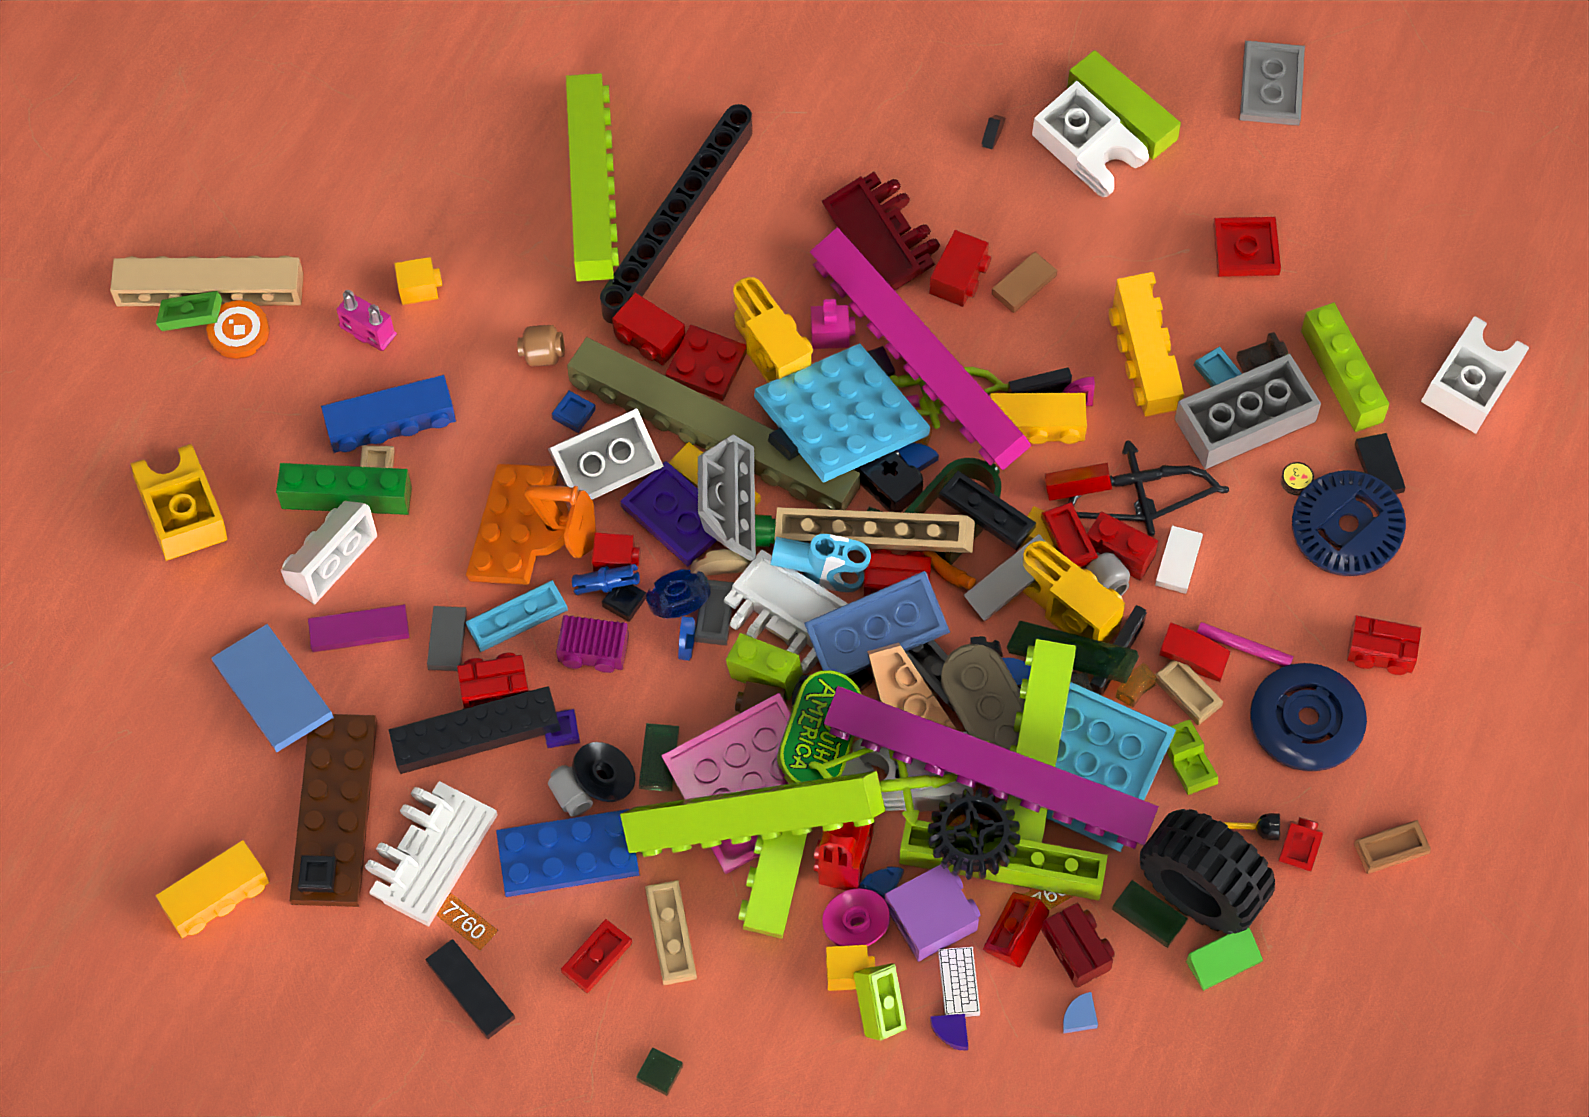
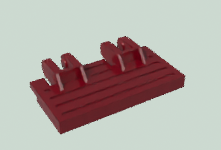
(878, 228)

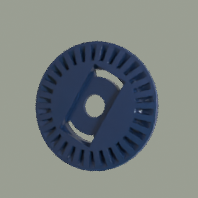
(1335, 496)
(1278, 724)

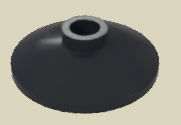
(609, 763)

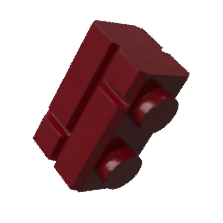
(1078, 944)

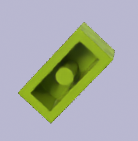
(764, 664)

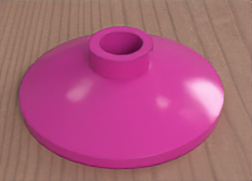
(852, 908)

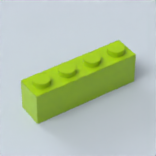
(1133, 106)
(1344, 367)
(772, 884)

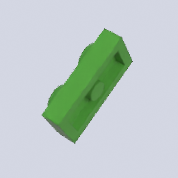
(189, 311)

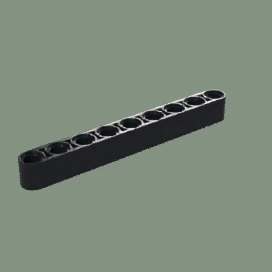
(678, 200)

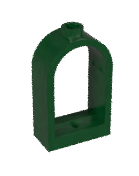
(973, 469)

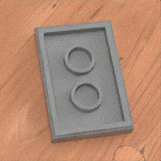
(1272, 83)

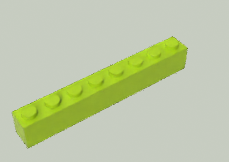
(590, 179)
(752, 813)

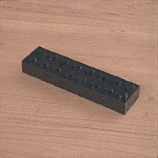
(474, 730)

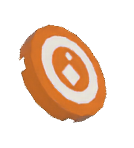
(239, 329)

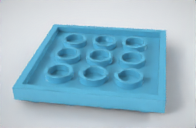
(842, 412)
(1110, 748)

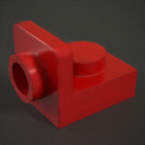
(1301, 844)

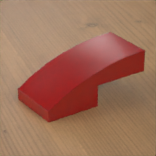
(1195, 650)

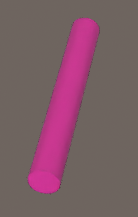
(1245, 645)

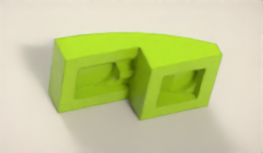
(1190, 760)

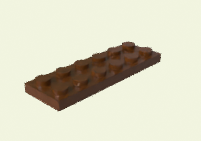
(336, 805)

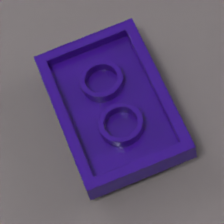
(669, 510)

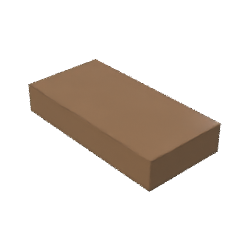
(1024, 282)
(1392, 847)

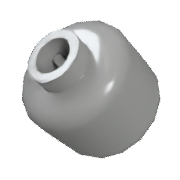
(1110, 572)

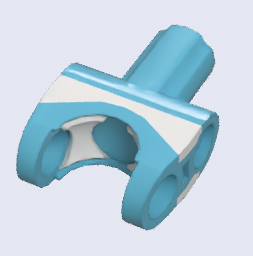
(822, 560)

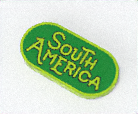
(806, 736)

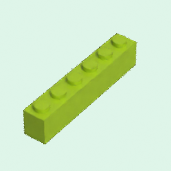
(1041, 720)
(1034, 866)

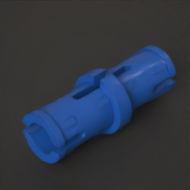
(605, 579)

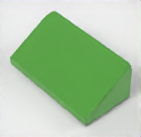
(1224, 958)

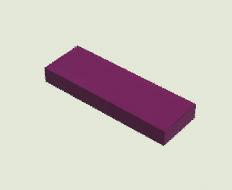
(358, 628)

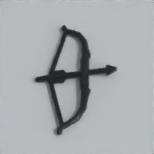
(1144, 506)

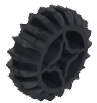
(999, 826)

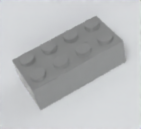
(1247, 411)

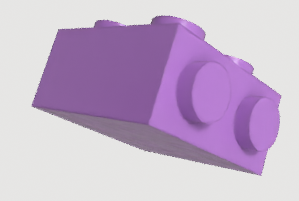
(932, 911)

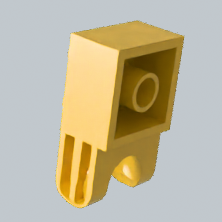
(769, 333)
(180, 505)
(1071, 594)

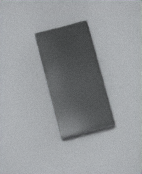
(714, 615)
(446, 638)

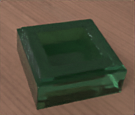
(659, 1071)

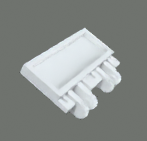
(785, 597)
(431, 858)

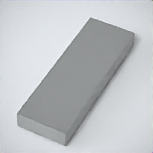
(1001, 584)

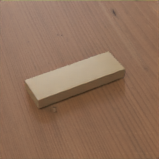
(670, 932)

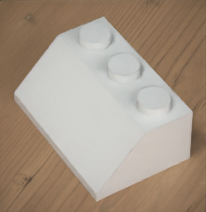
(607, 455)
(330, 550)

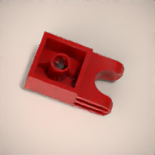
(843, 855)

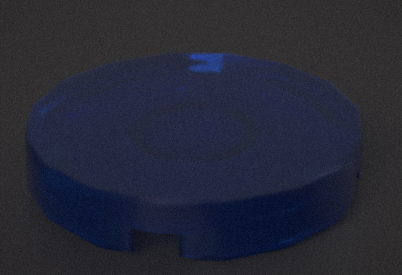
(678, 594)

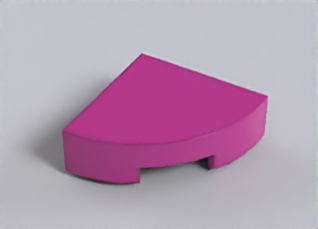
(1083, 385)

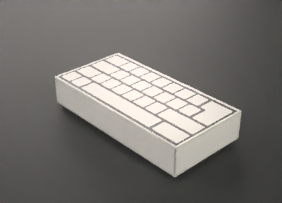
(959, 981)

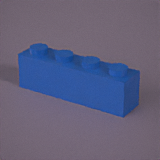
(388, 414)

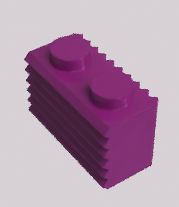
(592, 643)

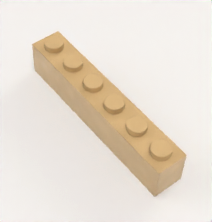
(247, 279)
(880, 529)

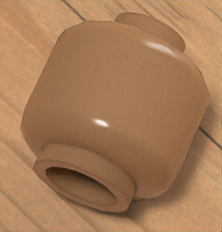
(541, 345)

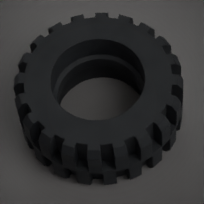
(1207, 871)

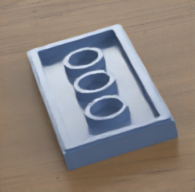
(897, 614)
(272, 687)

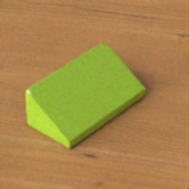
(880, 1001)

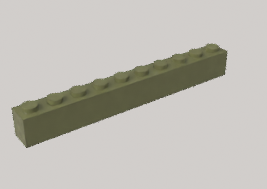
(701, 421)

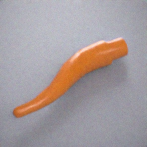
(949, 572)

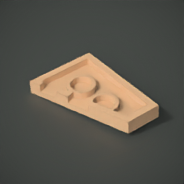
(902, 685)

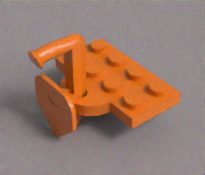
(528, 520)

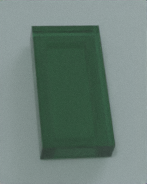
(657, 741)
(1150, 914)

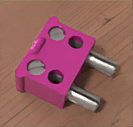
(365, 321)

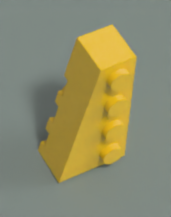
(1145, 345)

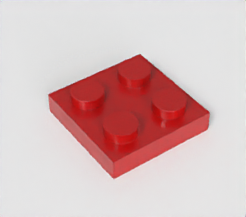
(1247, 246)
(706, 362)

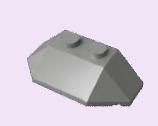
(728, 495)

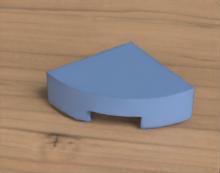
(1080, 1014)

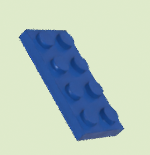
(565, 854)

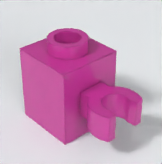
(831, 325)

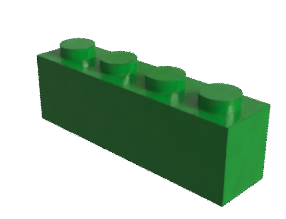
(330, 485)

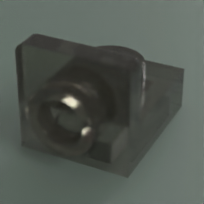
(1262, 353)

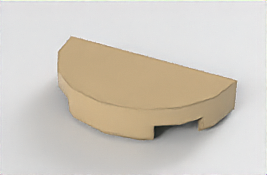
(720, 562)

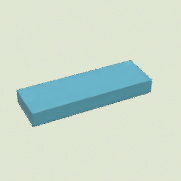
(516, 616)

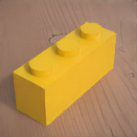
(1046, 415)
(213, 889)

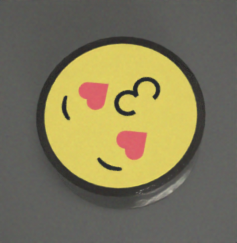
(1296, 477)

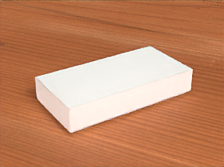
(1179, 559)

